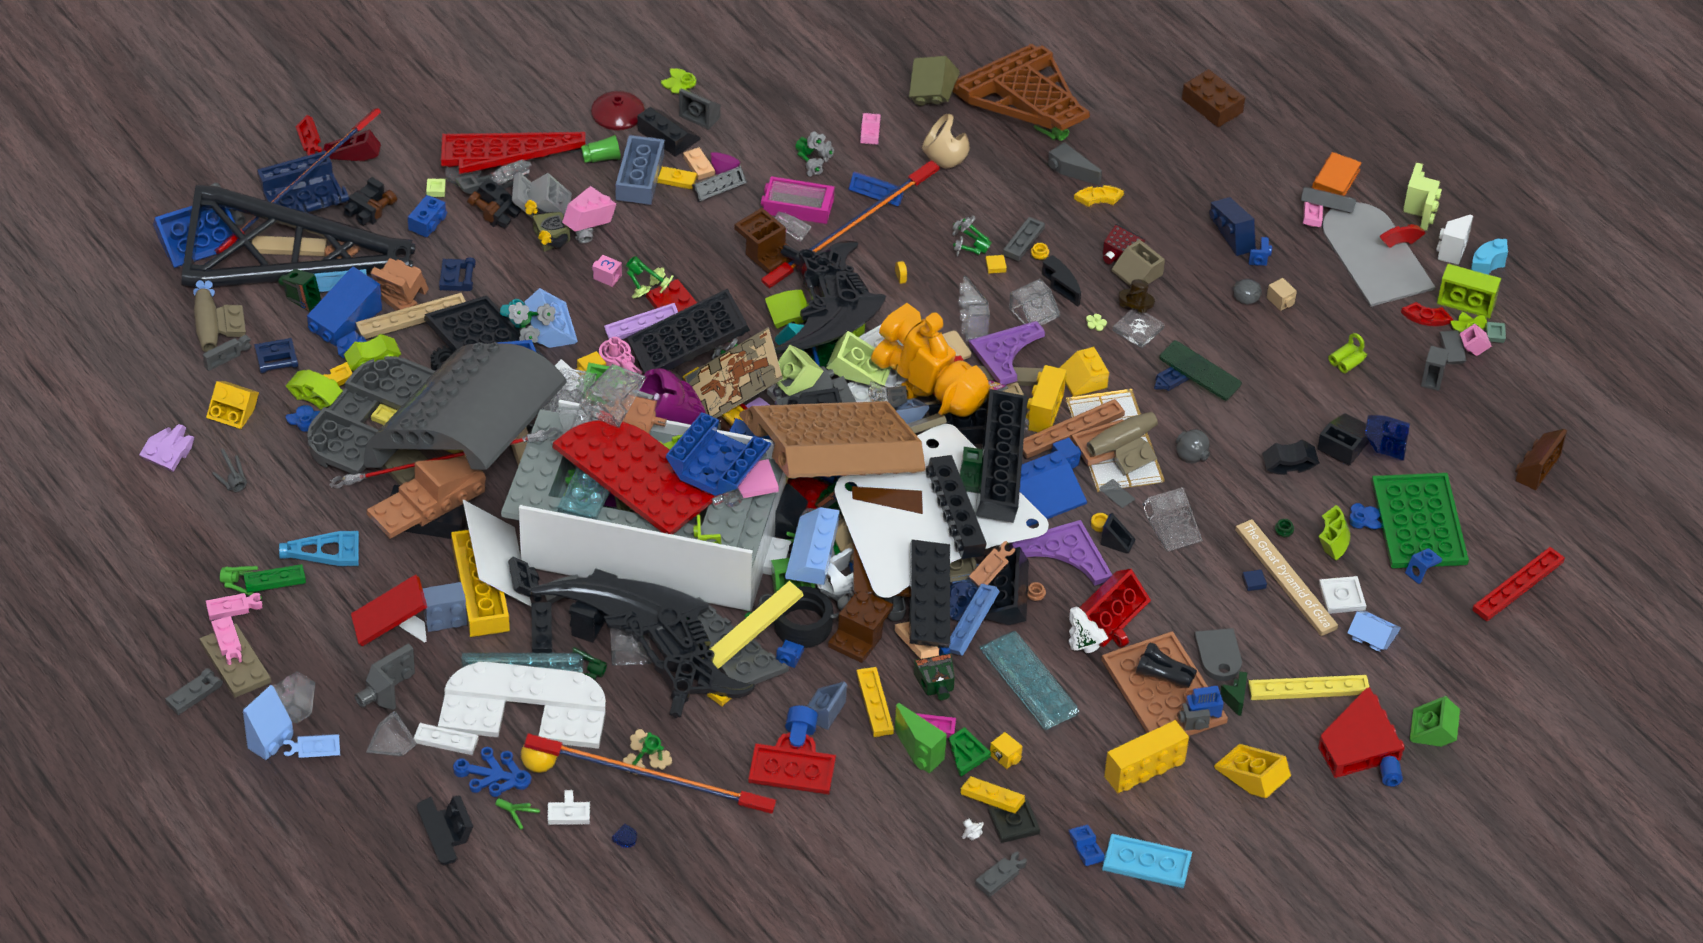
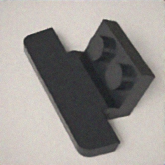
(446, 827)

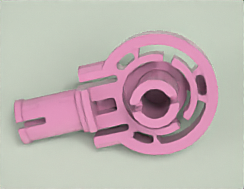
(613, 355)

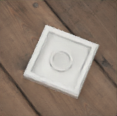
(1342, 594)

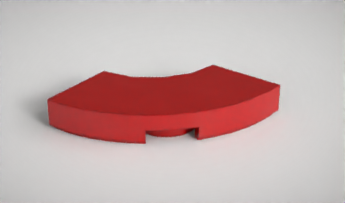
(1402, 234)
(1426, 316)

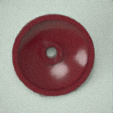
(617, 110)

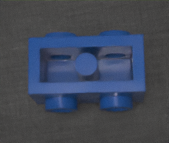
(427, 216)

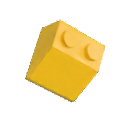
(1085, 372)

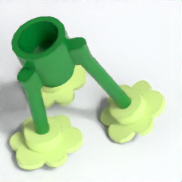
(636, 266)

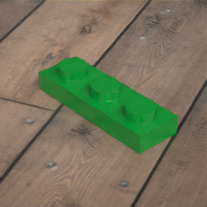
(274, 578)

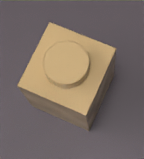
(1281, 294)

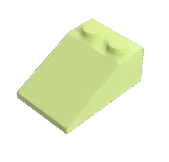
(853, 361)

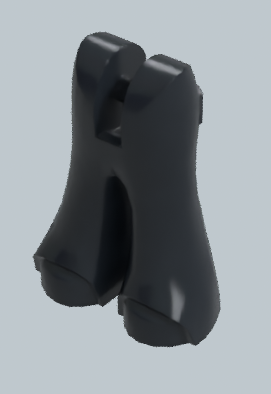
(1159, 665)

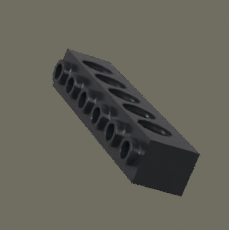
(956, 507)

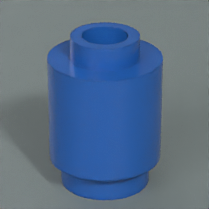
(1391, 771)

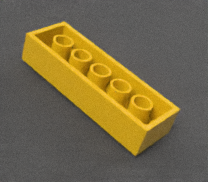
(484, 603)

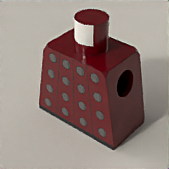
(1117, 242)

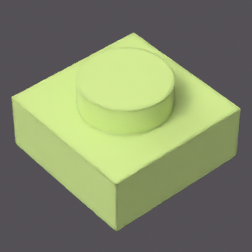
(436, 187)

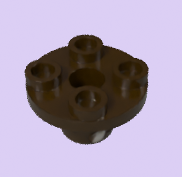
(1137, 296)

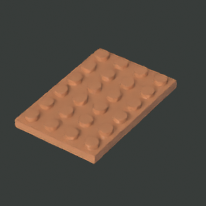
(1150, 698)

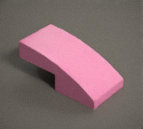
(870, 128)

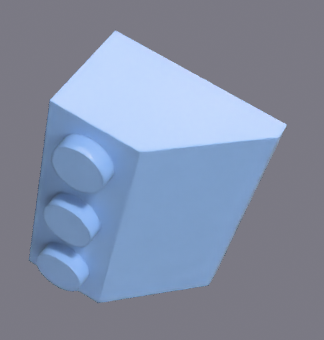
(558, 332)

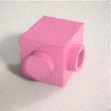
(1475, 340)

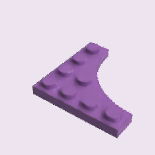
(1000, 348)
(1069, 544)

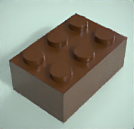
(1213, 98)

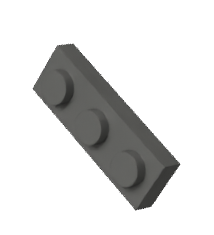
(1023, 239)

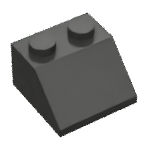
(698, 109)

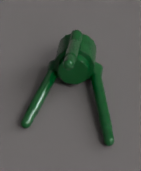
(595, 665)

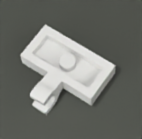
(569, 811)

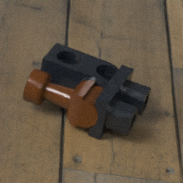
(369, 202)
(499, 203)

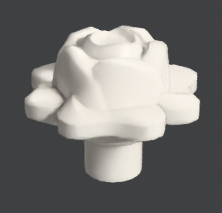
(972, 830)

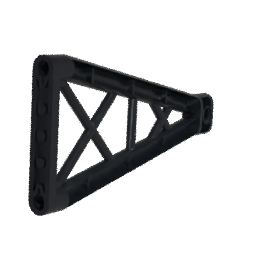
(333, 231)

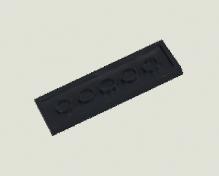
(929, 593)

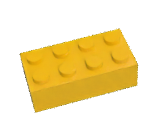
(1146, 756)

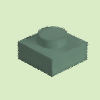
(1495, 332)

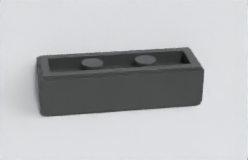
(1328, 199)

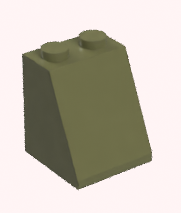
(932, 80)

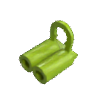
(1348, 355)

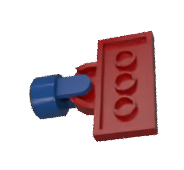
(794, 758)

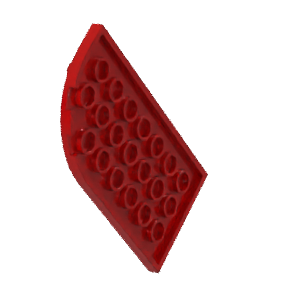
(635, 471)

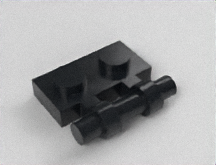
(523, 577)

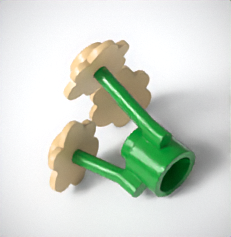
(651, 745)

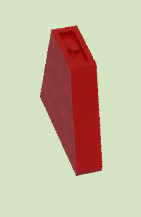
(1360, 737)

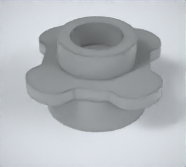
(584, 235)

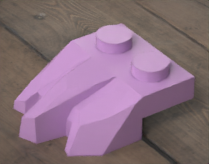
(167, 447)

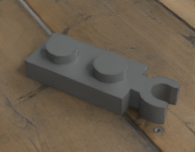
(225, 352)
(1000, 874)

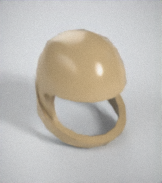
(944, 148)

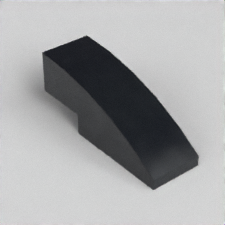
(1061, 279)

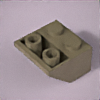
(1139, 262)

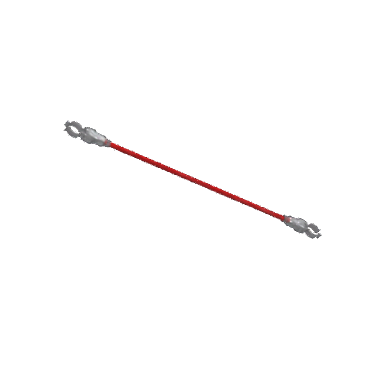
(350, 479)

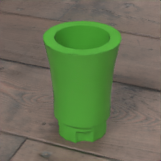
(601, 150)

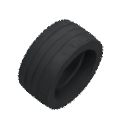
(811, 634)

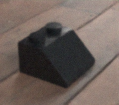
(789, 512)

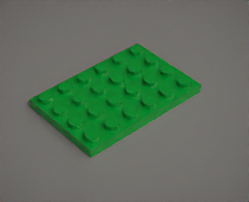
(1419, 515)

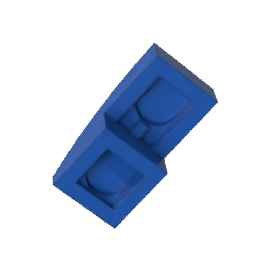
(1085, 845)

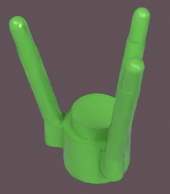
(1056, 133)
(231, 574)

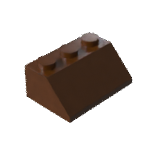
(1541, 459)

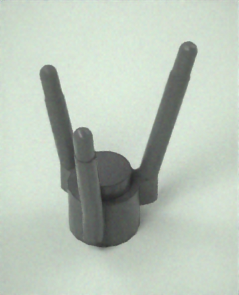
(235, 480)
(841, 601)

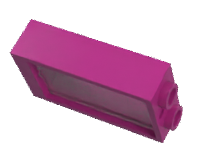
(799, 199)

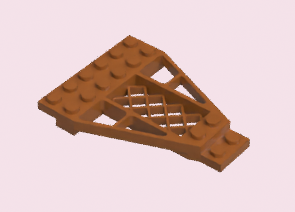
(1023, 67)

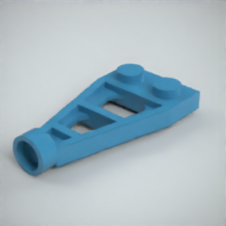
(347, 555)

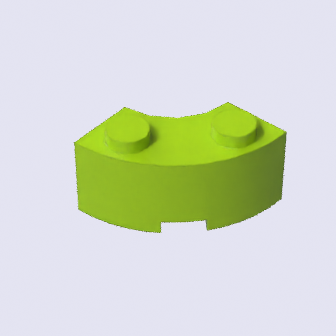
(374, 349)
(314, 388)
(1336, 533)

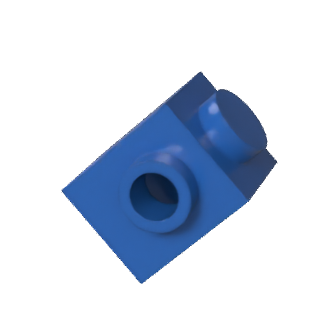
(1069, 450)

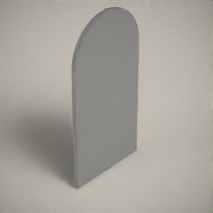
(1376, 269)

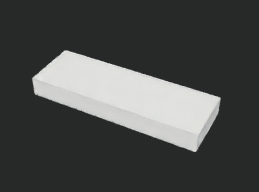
(446, 739)

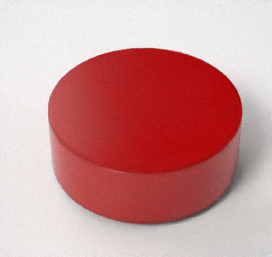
(1120, 637)

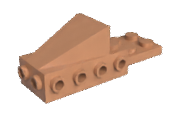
(432, 493)

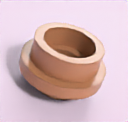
(1036, 591)

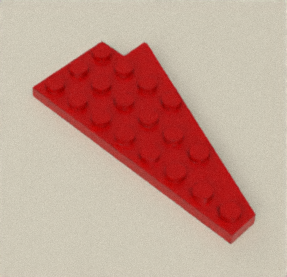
(489, 150)

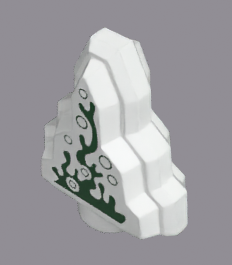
(1084, 632)

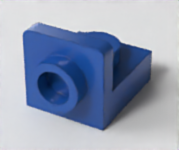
(789, 653)

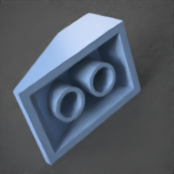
(267, 724)

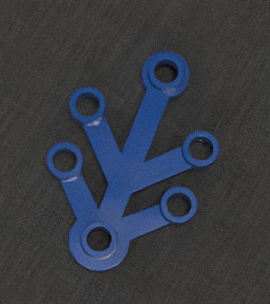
(494, 773)

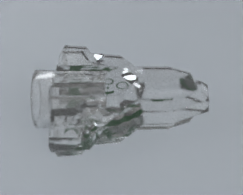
(506, 173)

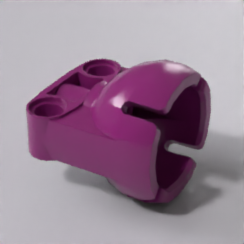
(674, 398)

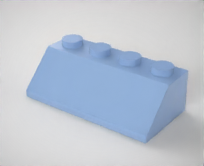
(813, 546)

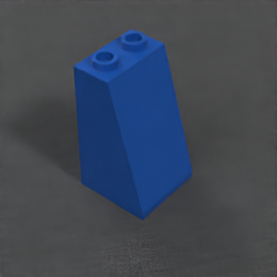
(349, 301)

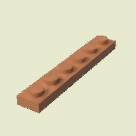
(1087, 420)

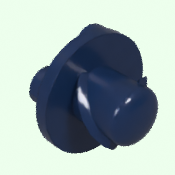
(960, 597)

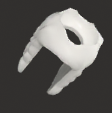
(840, 583)

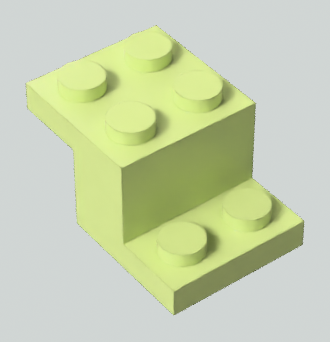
(1422, 196)

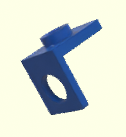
(1422, 560)

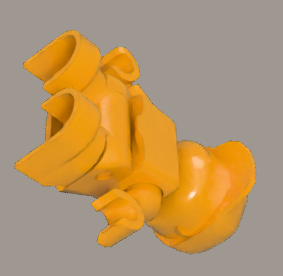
(929, 362)

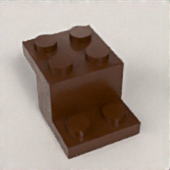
(764, 239)
(860, 626)

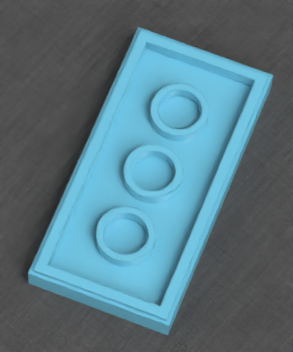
(1147, 860)

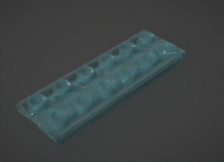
(1030, 679)

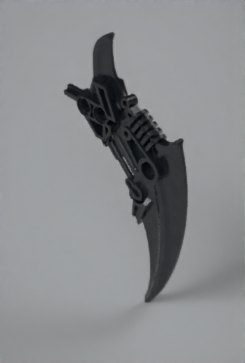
(844, 299)
(670, 622)

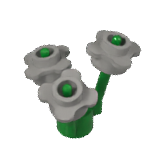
(807, 146)

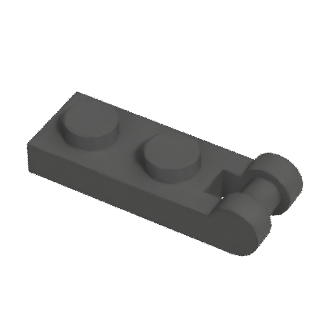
(193, 692)

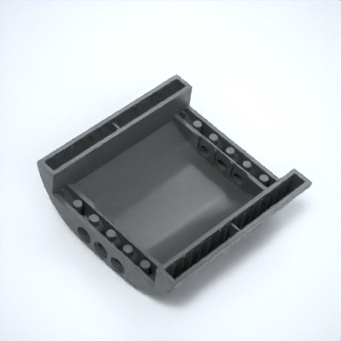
(471, 405)

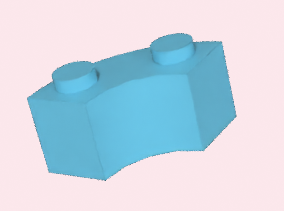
(1490, 256)

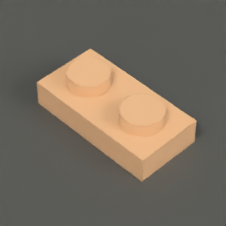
(699, 163)

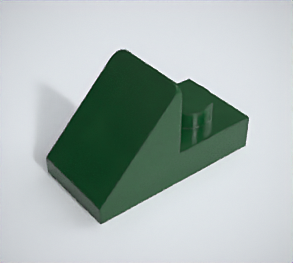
(1234, 695)

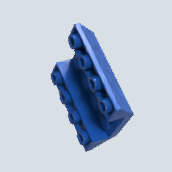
(701, 452)

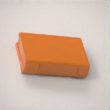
(1337, 174)

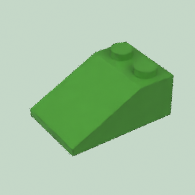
(920, 738)

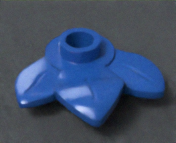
(303, 417)
(1364, 516)

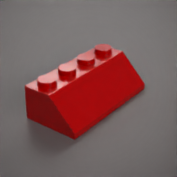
(1116, 602)

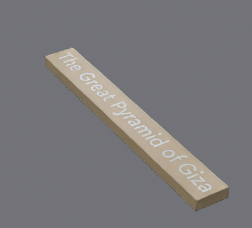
(1286, 577)

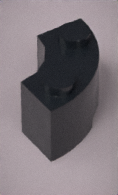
(1291, 457)

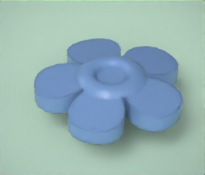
(208, 284)

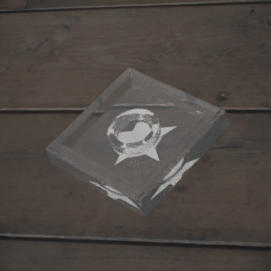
(1138, 327)

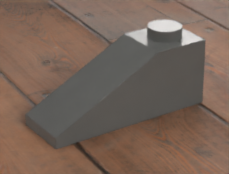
(1072, 164)

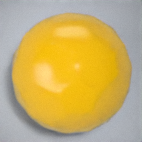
(536, 760)

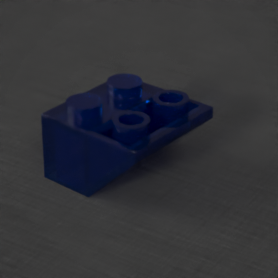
(1387, 435)

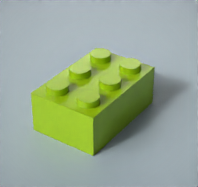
(1468, 290)

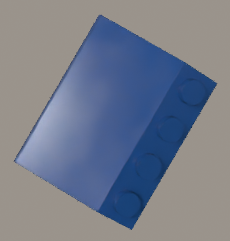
(173, 233)
(1050, 486)

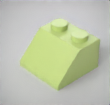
(799, 367)

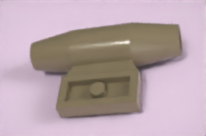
(211, 321)
(1125, 438)

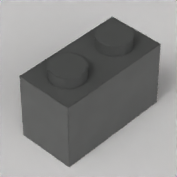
(1434, 368)

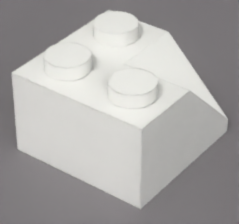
(1454, 239)

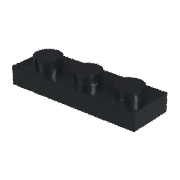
(541, 627)

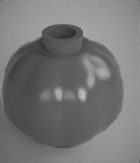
(1193, 446)

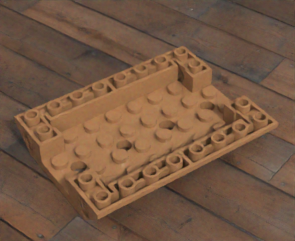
(837, 438)

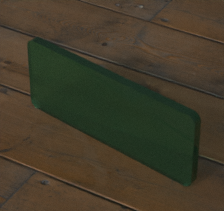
(1200, 370)

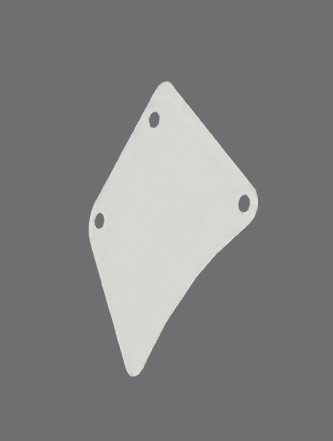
(885, 533)

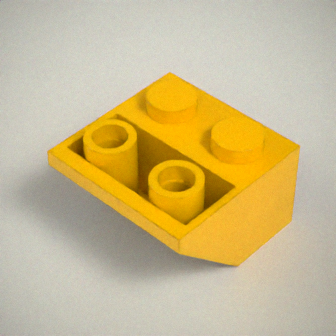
(232, 404)

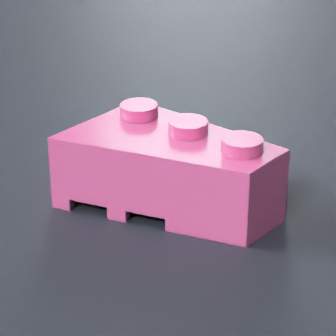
(589, 210)

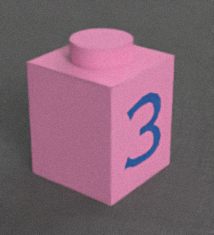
(607, 270)

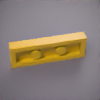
(992, 794)

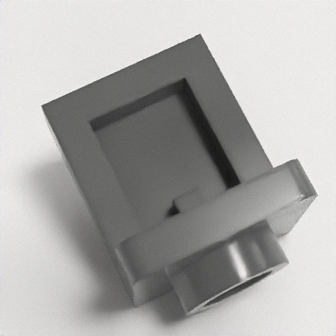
(1194, 719)

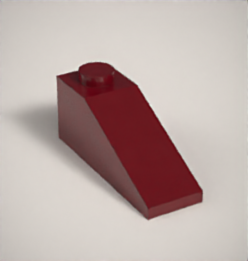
(357, 148)

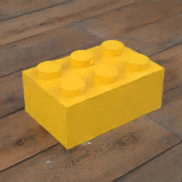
(1046, 398)

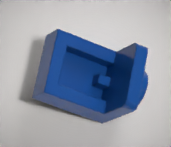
(1260, 257)
(345, 342)

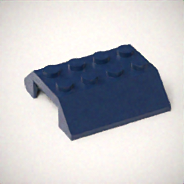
(312, 193)

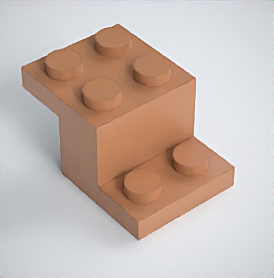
(400, 280)

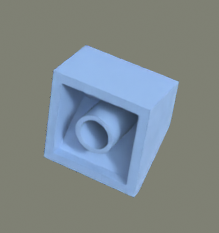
(1373, 630)

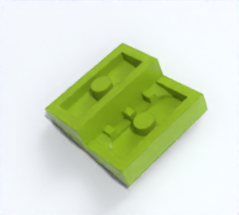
(786, 307)

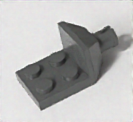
(384, 676)

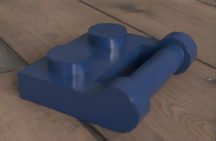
(451, 274)
(276, 350)

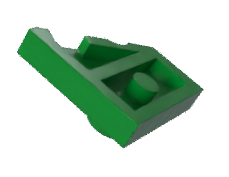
(967, 751)

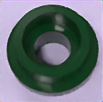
(1284, 528)

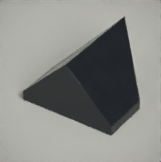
(1116, 535)

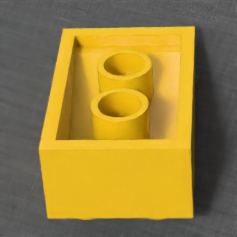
(1254, 769)

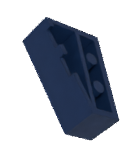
(1234, 224)

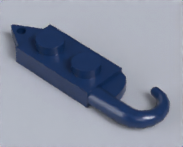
(1169, 379)

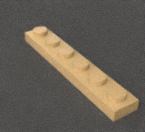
(404, 317)

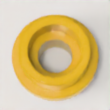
(1040, 251)

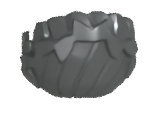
(1247, 291)

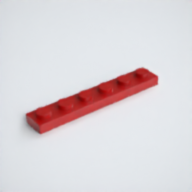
(1518, 584)

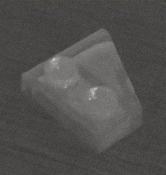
(572, 417)

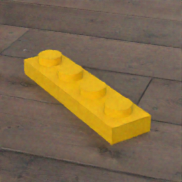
(875, 702)

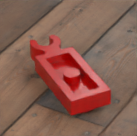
(309, 135)

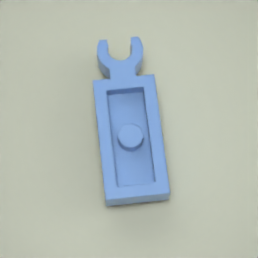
(315, 745)

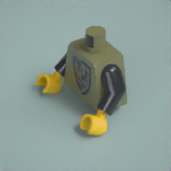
(548, 227)

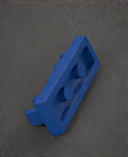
(873, 187)

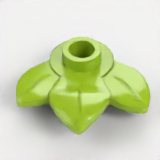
(678, 80)
(1466, 321)

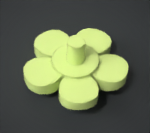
(1095, 322)

